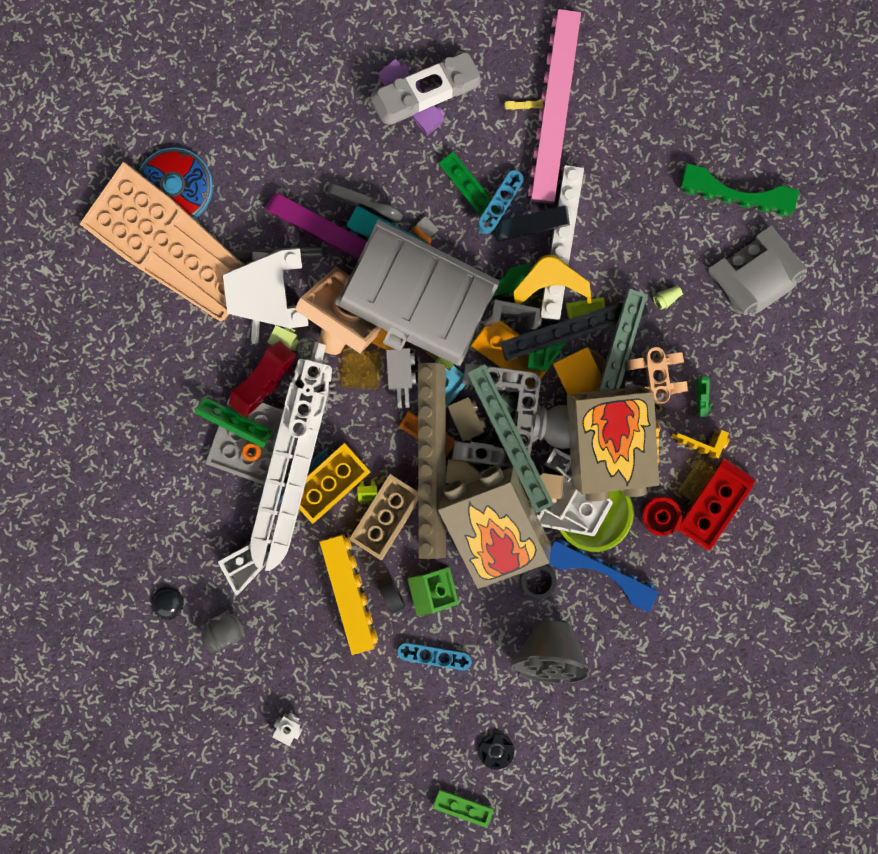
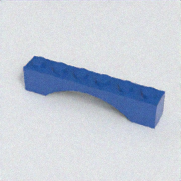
(638, 594)

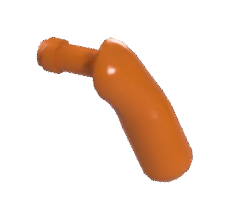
(418, 232)

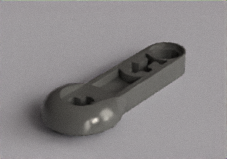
(383, 210)

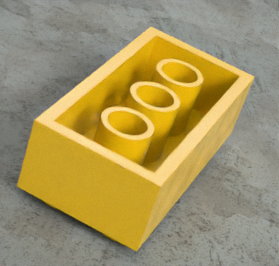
(331, 482)

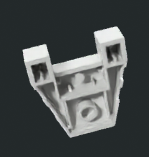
(259, 290)
(572, 511)

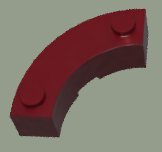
(263, 380)

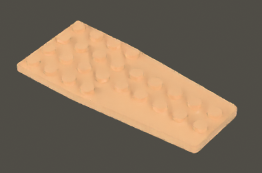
(161, 240)

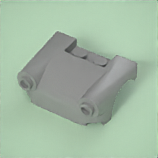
(759, 273)

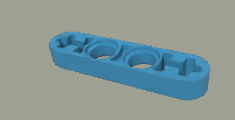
(500, 202)
(435, 652)

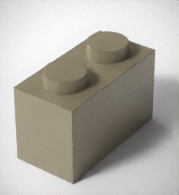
(466, 419)

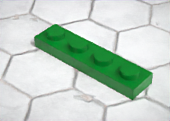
(467, 184)
(233, 422)

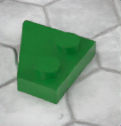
(543, 358)
(702, 396)

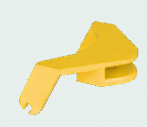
(549, 272)

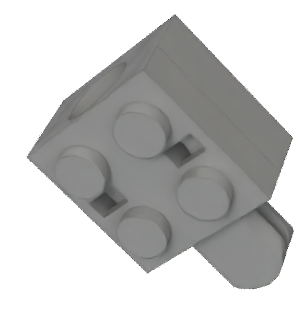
(400, 373)

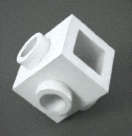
(282, 733)

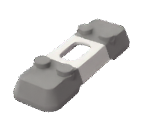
(402, 99)

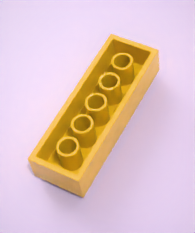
(348, 594)

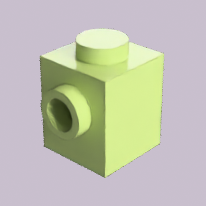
(284, 335)

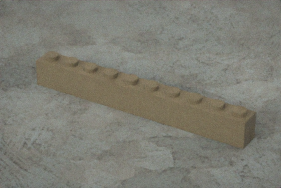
(431, 459)

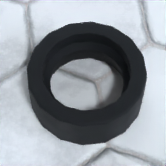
(391, 594)
(543, 594)

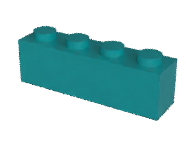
(363, 223)

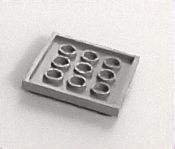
(227, 446)

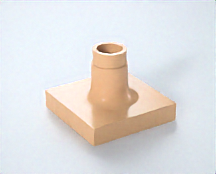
(337, 324)

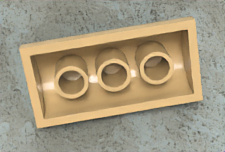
(385, 517)

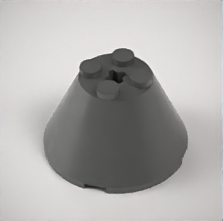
(551, 654)

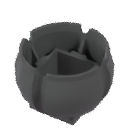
(222, 632)

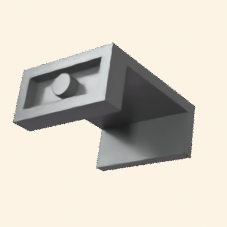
(499, 307)

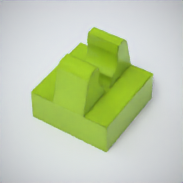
(367, 493)

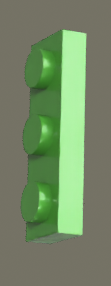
(463, 808)

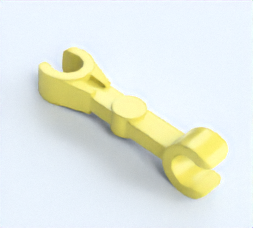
(524, 105)

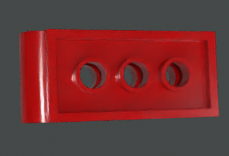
(738, 486)

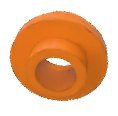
(247, 456)

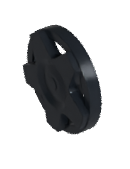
(496, 751)

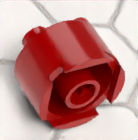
(670, 510)

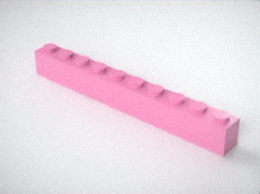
(555, 106)

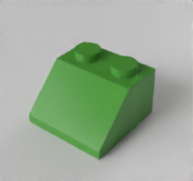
(433, 591)

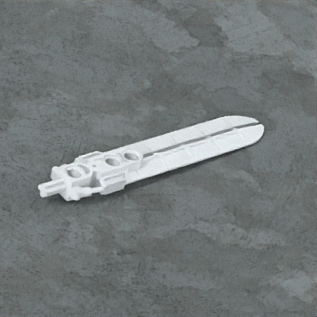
(300, 463)

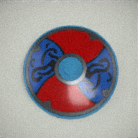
(181, 177)

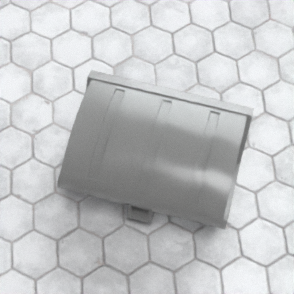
(417, 293)

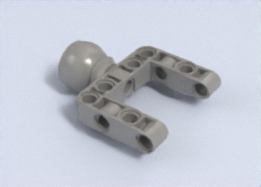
(530, 421)

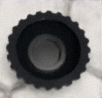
(167, 603)

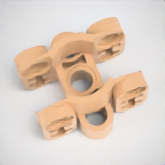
(659, 364)

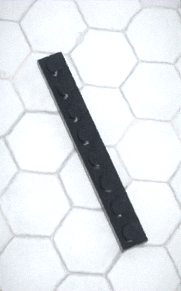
(562, 331)

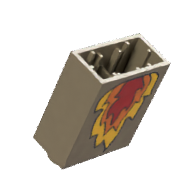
(613, 442)
(494, 526)

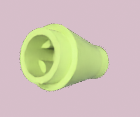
(666, 297)

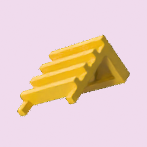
(718, 442)

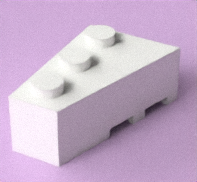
(240, 568)

